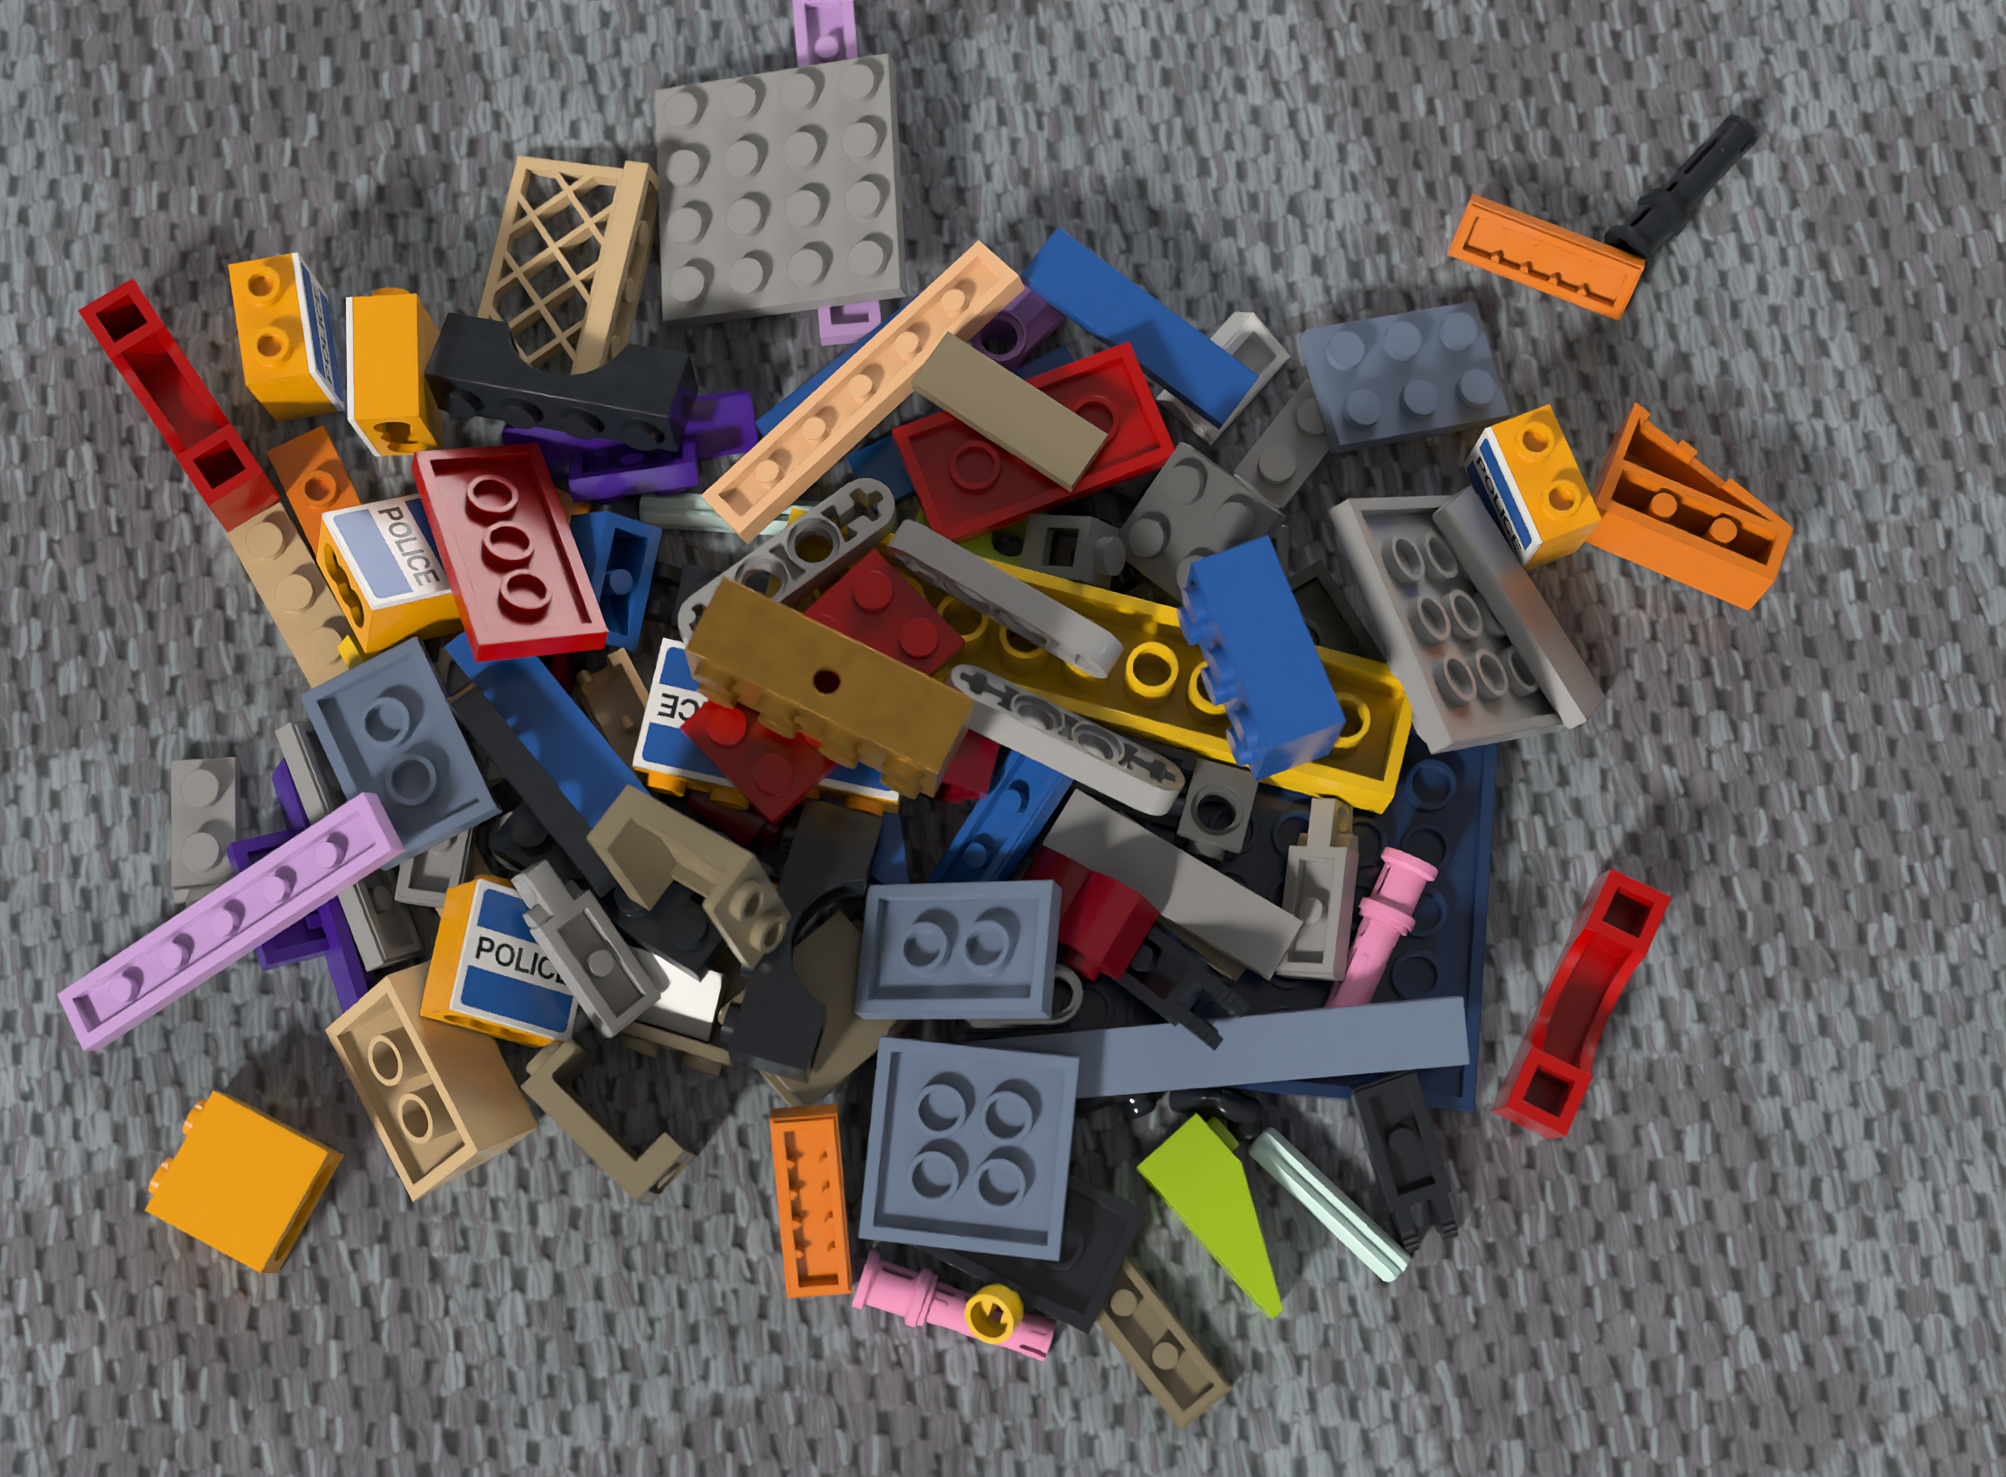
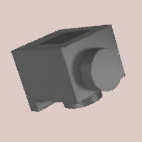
(1082, 549)

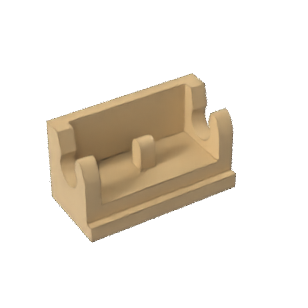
(616, 704)

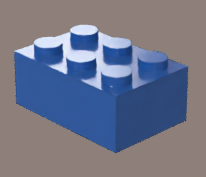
(1259, 659)

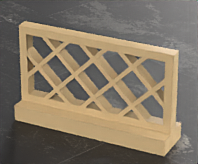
(614, 277)

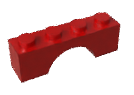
(180, 405)
(1563, 1035)

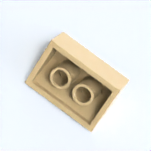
(428, 1085)

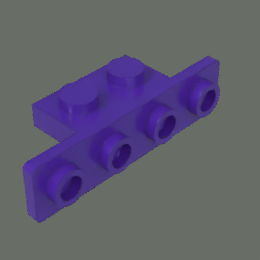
(611, 470)
(318, 933)

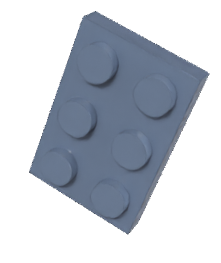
(1403, 377)
(401, 740)
(959, 950)

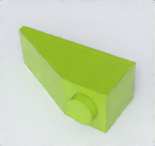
(1212, 1198)

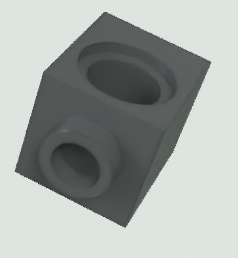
(1222, 784)

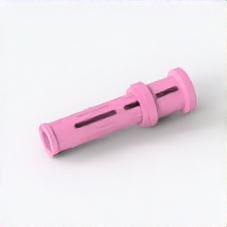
(1384, 919)
(923, 1298)

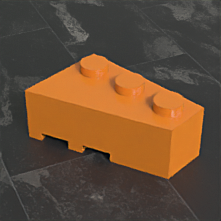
(1683, 518)

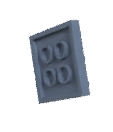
(969, 1147)

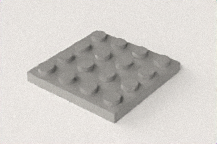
(780, 192)
(1437, 628)

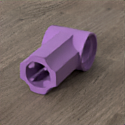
(1023, 322)

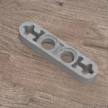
(779, 554)
(1005, 599)
(1068, 742)

